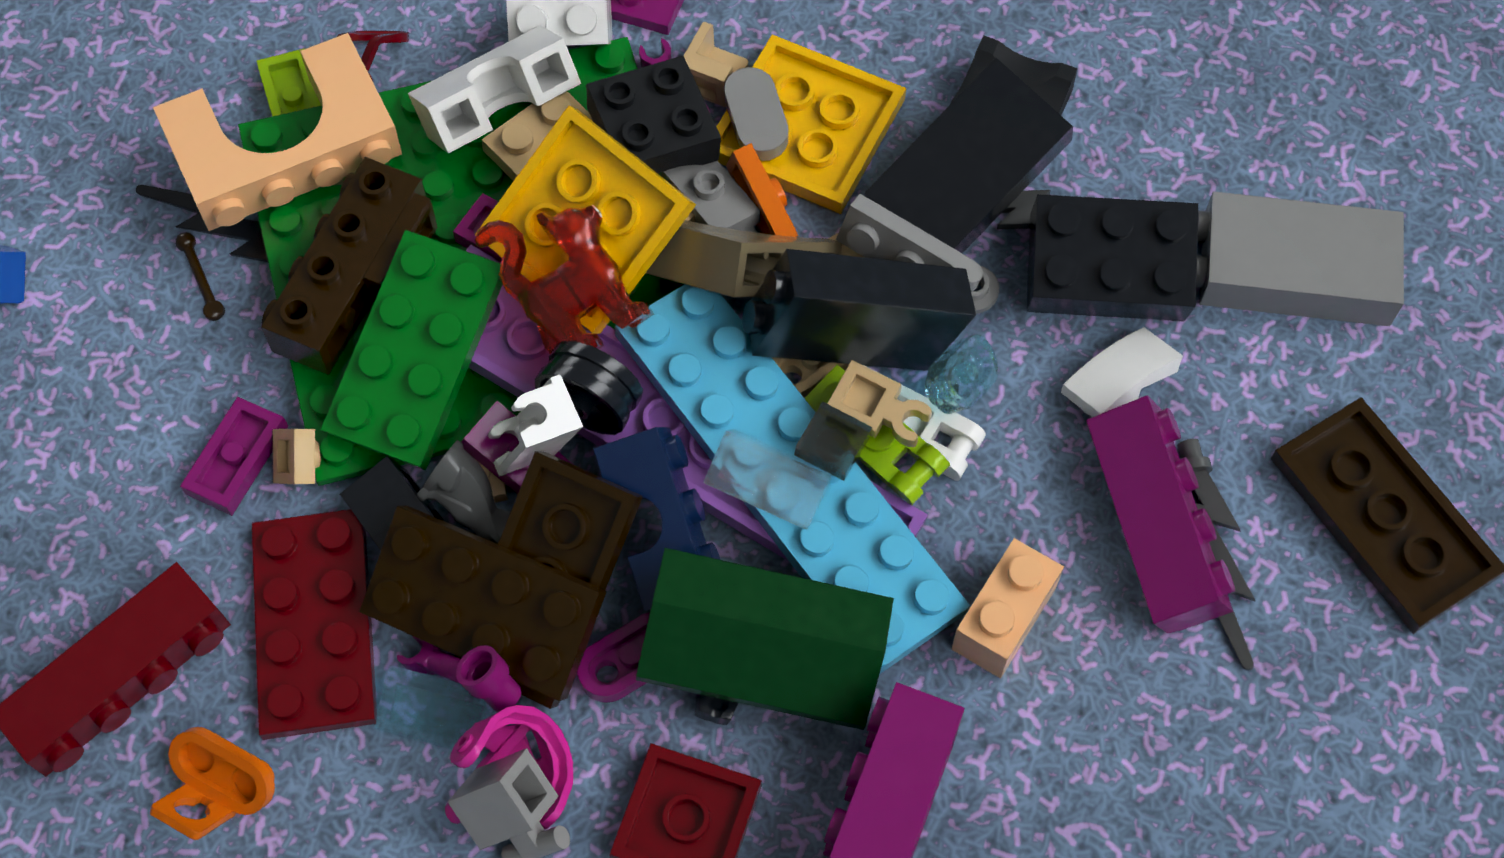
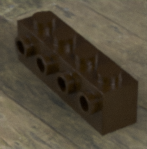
(327, 285)

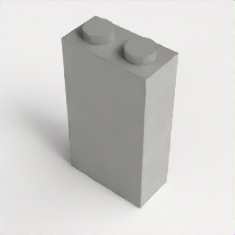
(1301, 258)

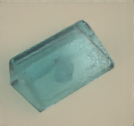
(428, 708)

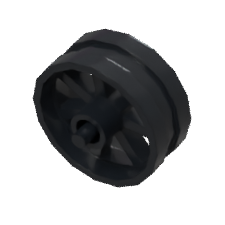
(597, 385)

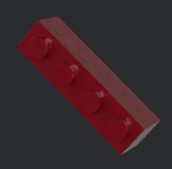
(110, 671)

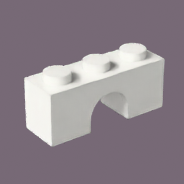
(522, 70)

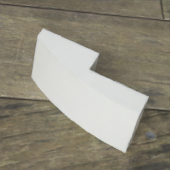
(1121, 372)

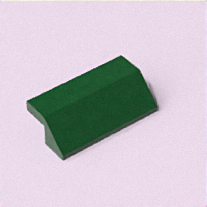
(765, 639)

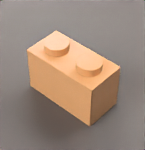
(1007, 608)

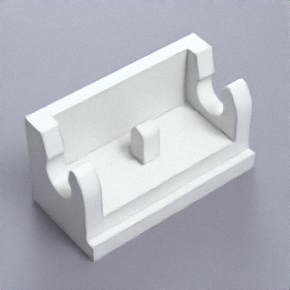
(542, 425)

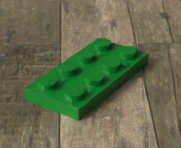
(414, 350)

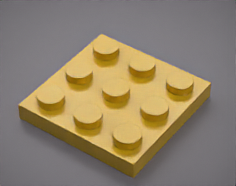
(832, 120)
(585, 167)

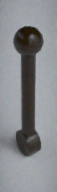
(213, 309)

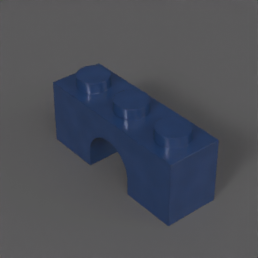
(653, 467)

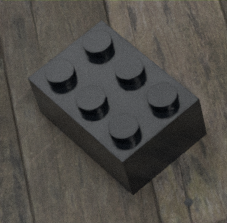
(1112, 257)

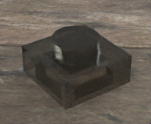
(833, 441)

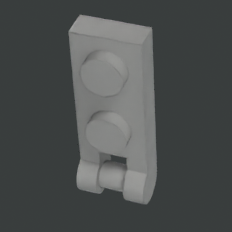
(886, 236)

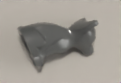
(465, 493)

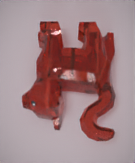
(575, 287)

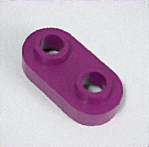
(620, 650)

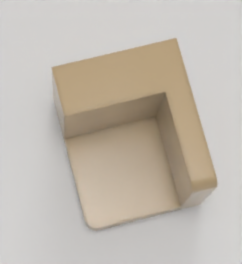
(711, 65)

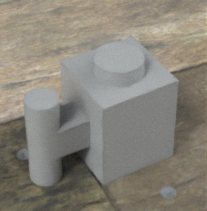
(507, 803)

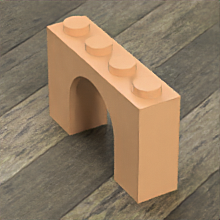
(239, 182)

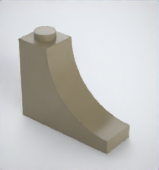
(728, 259)

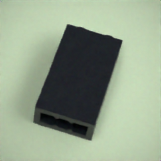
(974, 158)
(858, 310)

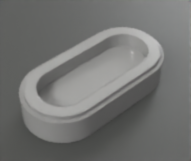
(756, 112)

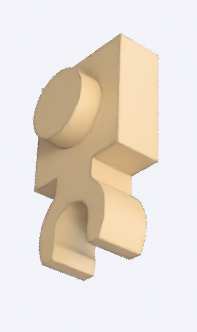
(874, 402)

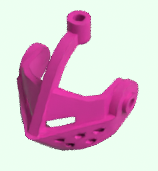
(505, 740)

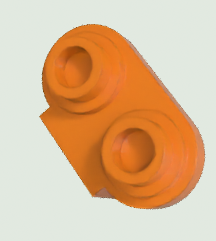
(216, 776)

